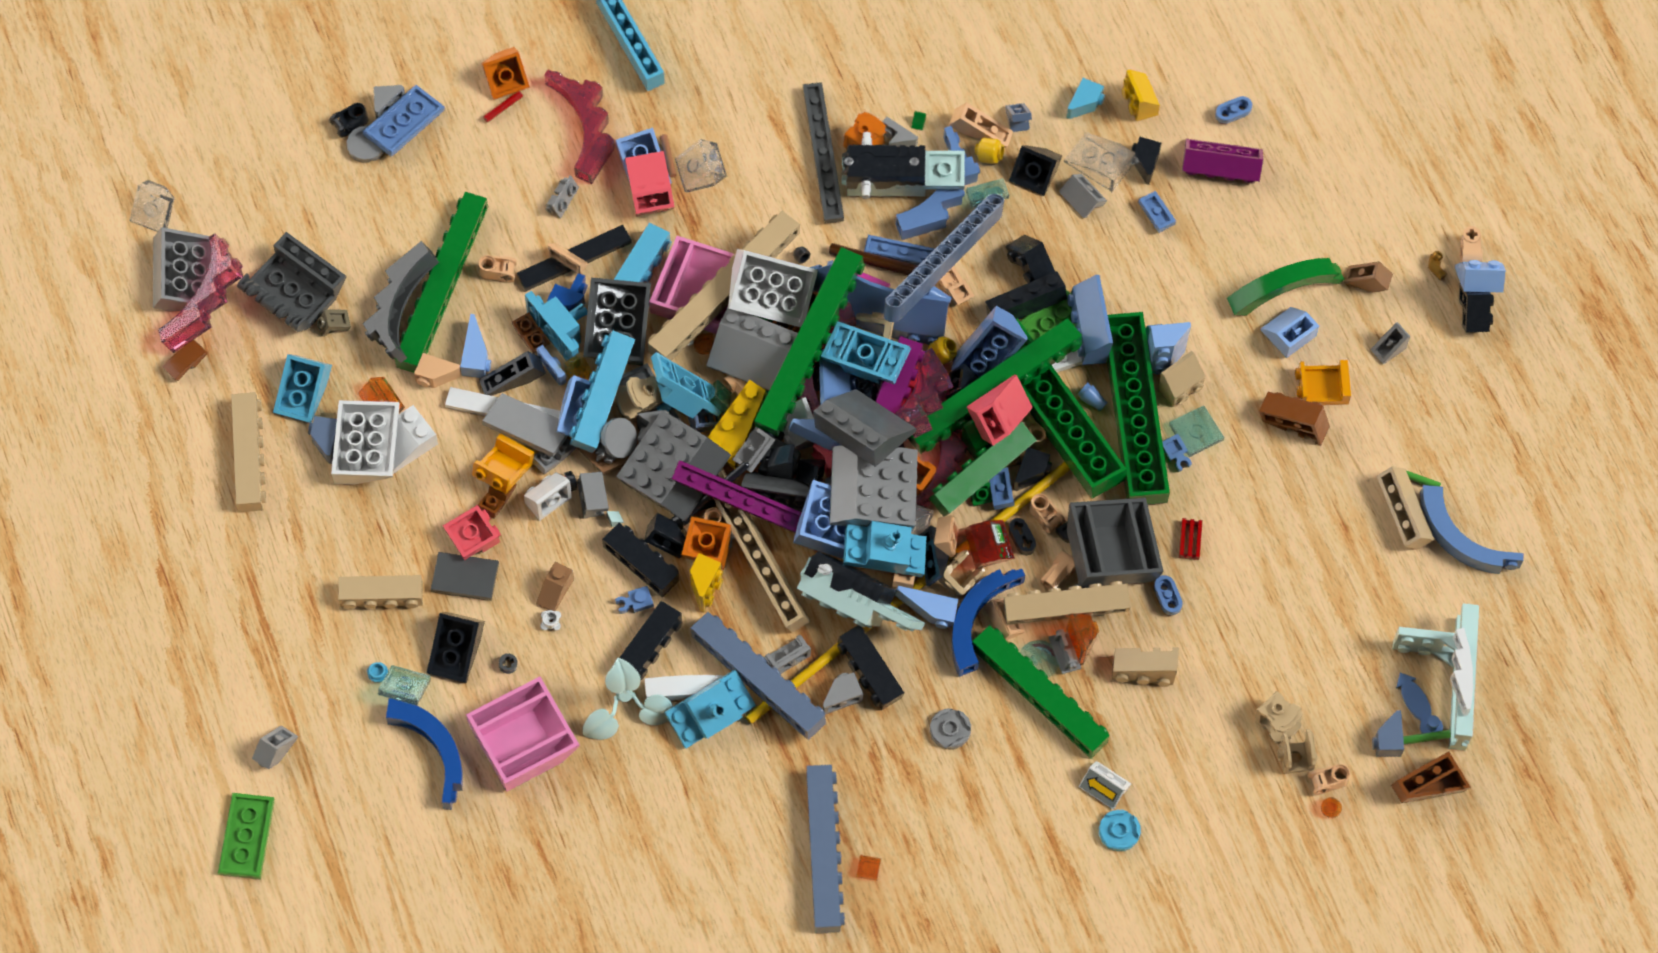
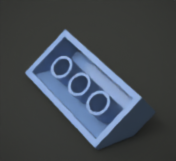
(1091, 320)
(991, 343)
(834, 380)

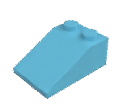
(301, 387)

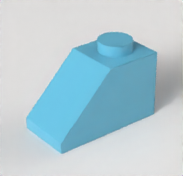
(1085, 98)

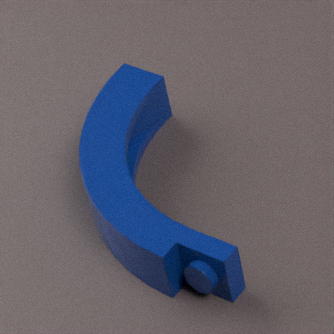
(987, 588)
(428, 726)

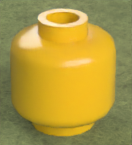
(989, 150)
(944, 348)

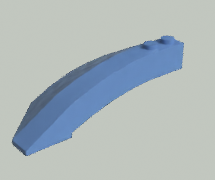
(921, 324)

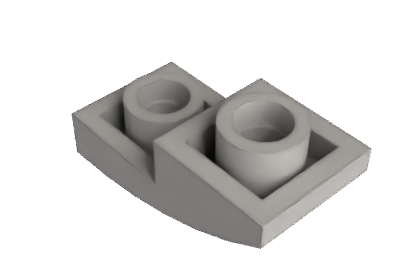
(546, 463)

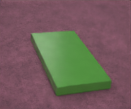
(1046, 319)
(246, 836)

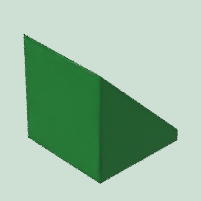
(918, 120)

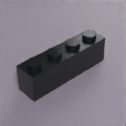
(1031, 296)
(641, 559)
(652, 638)
(870, 667)

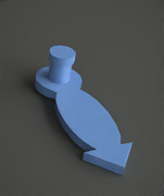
(1418, 704)

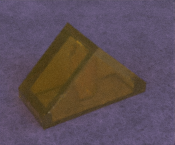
(578, 367)

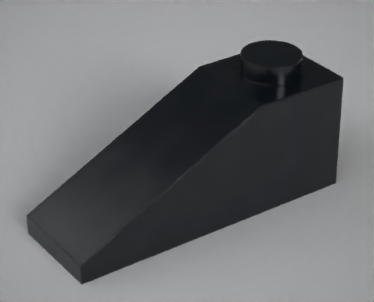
(513, 374)
(935, 558)

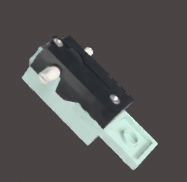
(899, 169)
(852, 593)

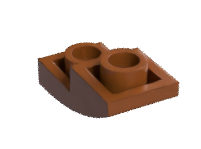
(530, 332)
(186, 357)
(495, 501)

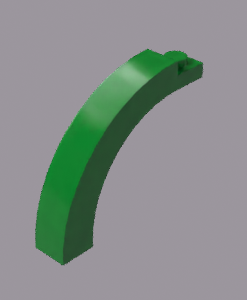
(1283, 280)

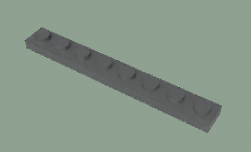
(823, 153)

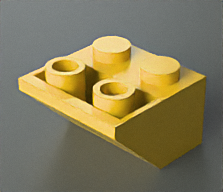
(1140, 95)
(705, 579)

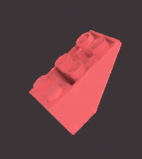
(650, 183)
(1000, 410)

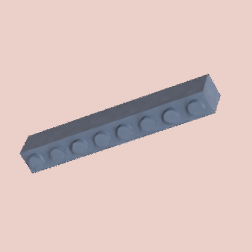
(758, 675)
(823, 849)

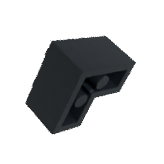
(1031, 256)
(1476, 310)

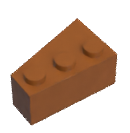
(1295, 414)
(1431, 780)

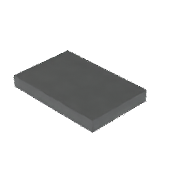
(464, 578)

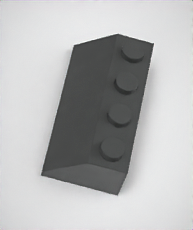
(784, 491)

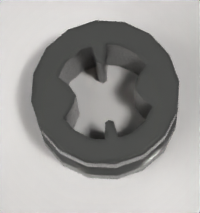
(511, 657)

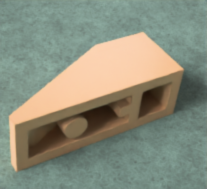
(979, 125)

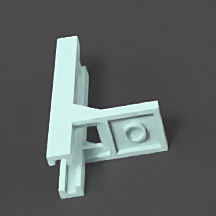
(1432, 642)

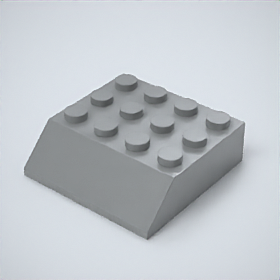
(873, 493)

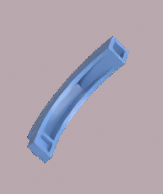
(1456, 542)

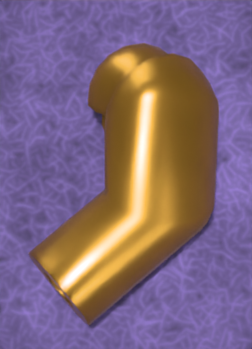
(1434, 265)

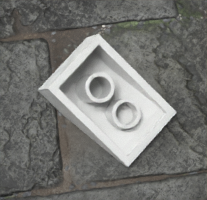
(412, 438)

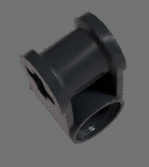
(347, 119)

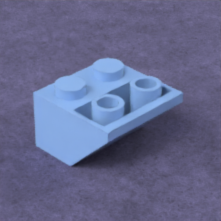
(1291, 330)

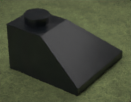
(1035, 168)

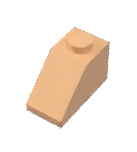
(435, 371)

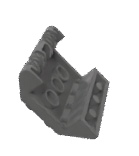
(294, 283)

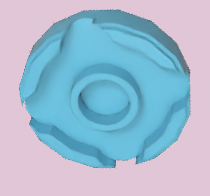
(1119, 830)

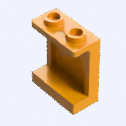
(1324, 383)
(503, 464)

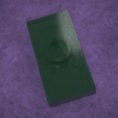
(720, 396)

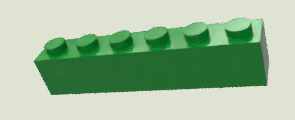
(981, 470)

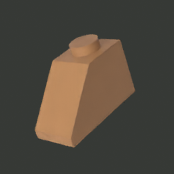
(1369, 276)
(555, 586)

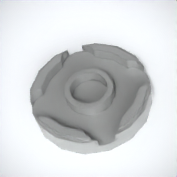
(361, 147)
(619, 438)
(950, 729)

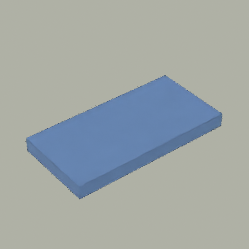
(403, 120)

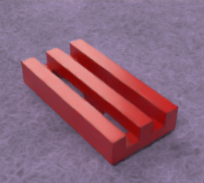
(1191, 523)

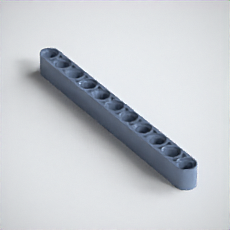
(943, 258)

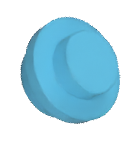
(377, 672)

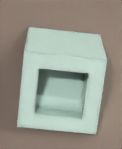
(614, 518)

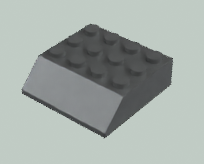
(656, 457)
(1113, 542)

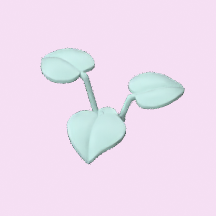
(623, 680)

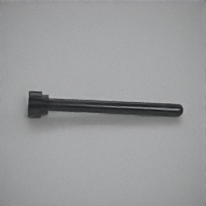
(705, 499)

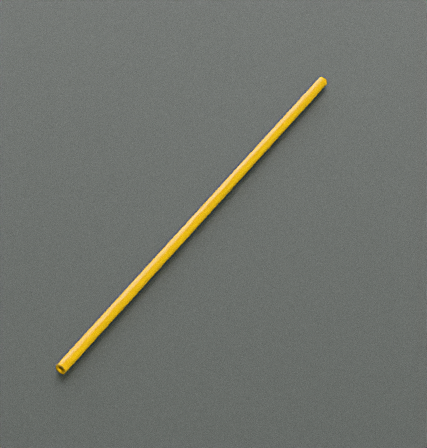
(833, 652)

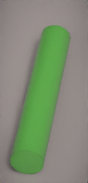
(1422, 480)
(1427, 737)

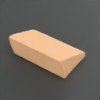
(567, 258)
(946, 535)
(996, 614)

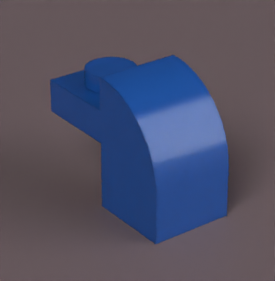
(570, 297)

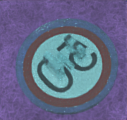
(1042, 656)

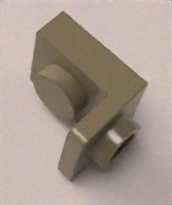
(333, 321)

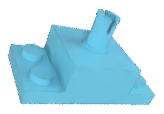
(557, 322)
(865, 354)
(681, 388)
(885, 548)
(710, 709)

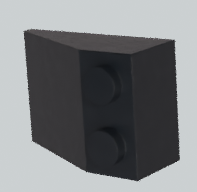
(455, 646)

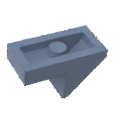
(1018, 117)

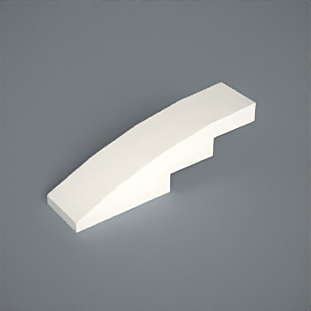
(1463, 676)
(678, 686)

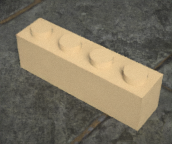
(1405, 507)
(380, 591)

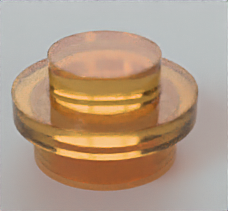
(1331, 807)

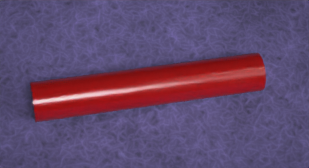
(503, 106)

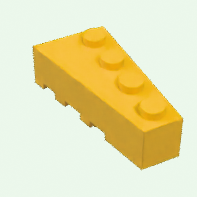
(739, 420)

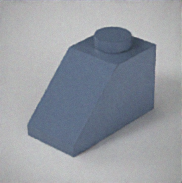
(323, 436)
(1389, 737)

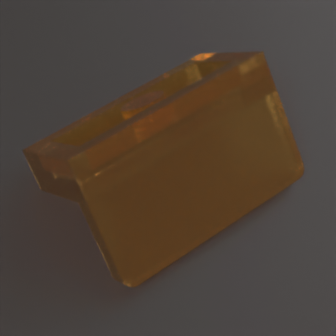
(379, 390)

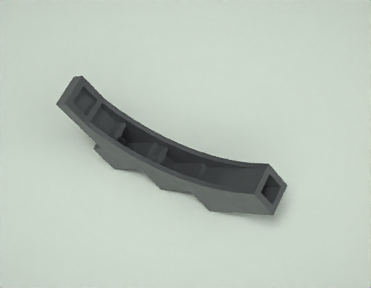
(391, 301)

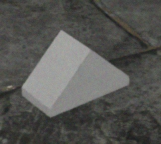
(385, 97)
(1391, 343)

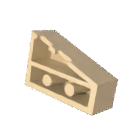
(1145, 667)

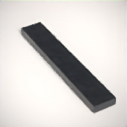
(587, 251)

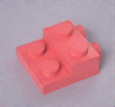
(472, 532)

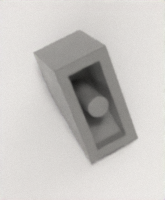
(843, 693)
(274, 747)

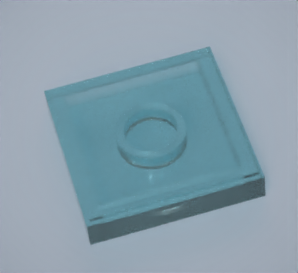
(1197, 430)
(404, 685)

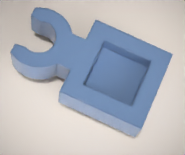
(1175, 449)
(638, 600)

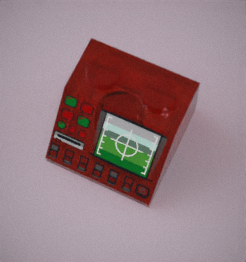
(989, 543)

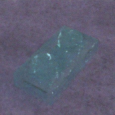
(979, 192)

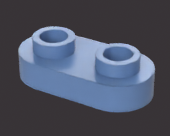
(1232, 109)
(1168, 596)

